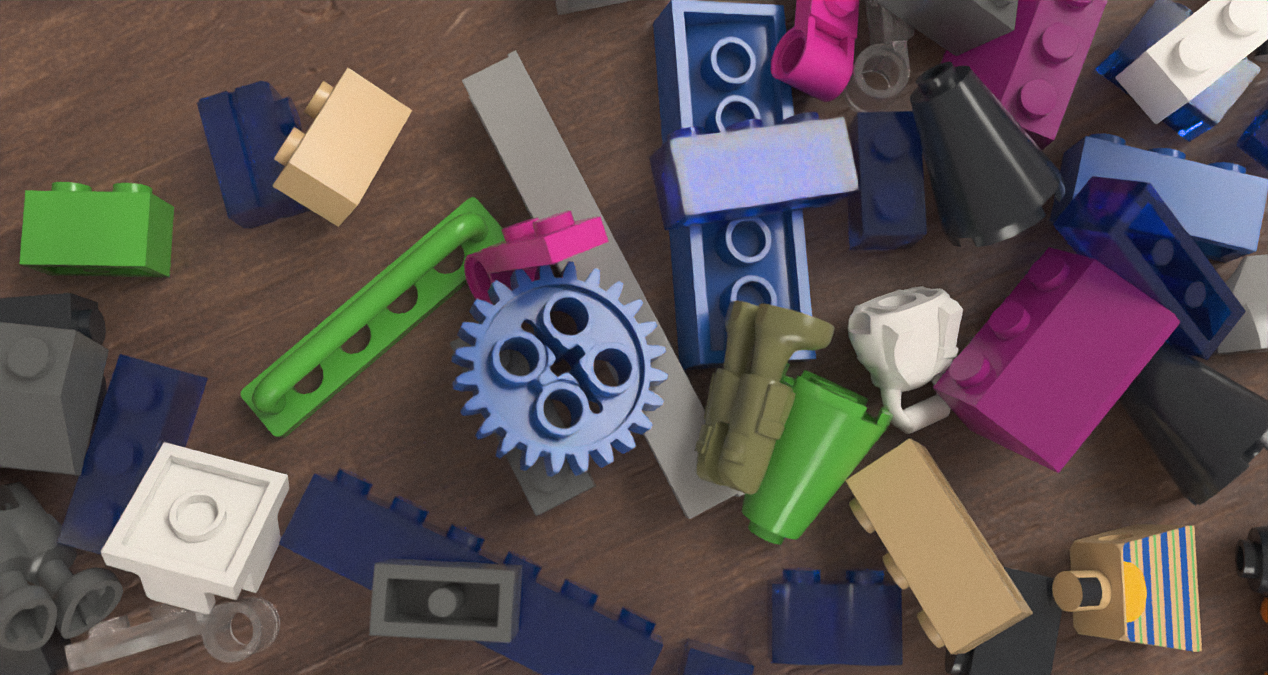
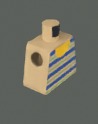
(1134, 586)

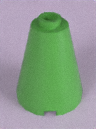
(813, 458)

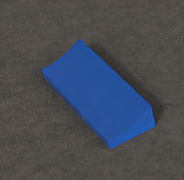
(712, 75)

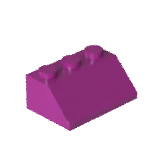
(1037, 62)
(1055, 357)

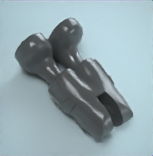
(32, 554)

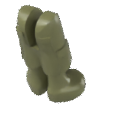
(746, 397)

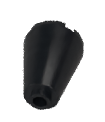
(979, 159)
(1196, 421)

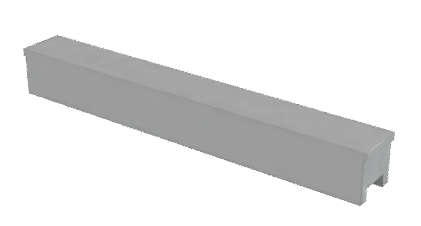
(552, 184)

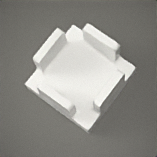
(199, 528)

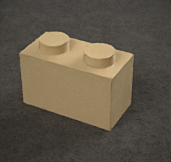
(342, 147)

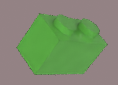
(97, 232)

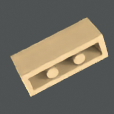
(935, 549)

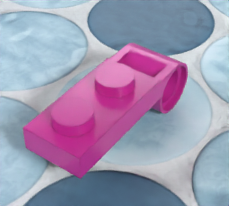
(819, 48)
(529, 246)

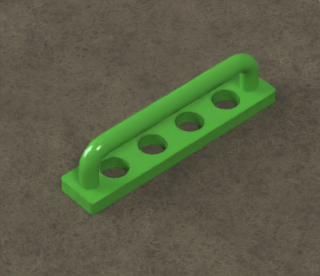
(273, 391)

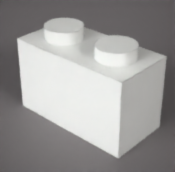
(1195, 55)

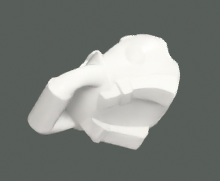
(904, 345)

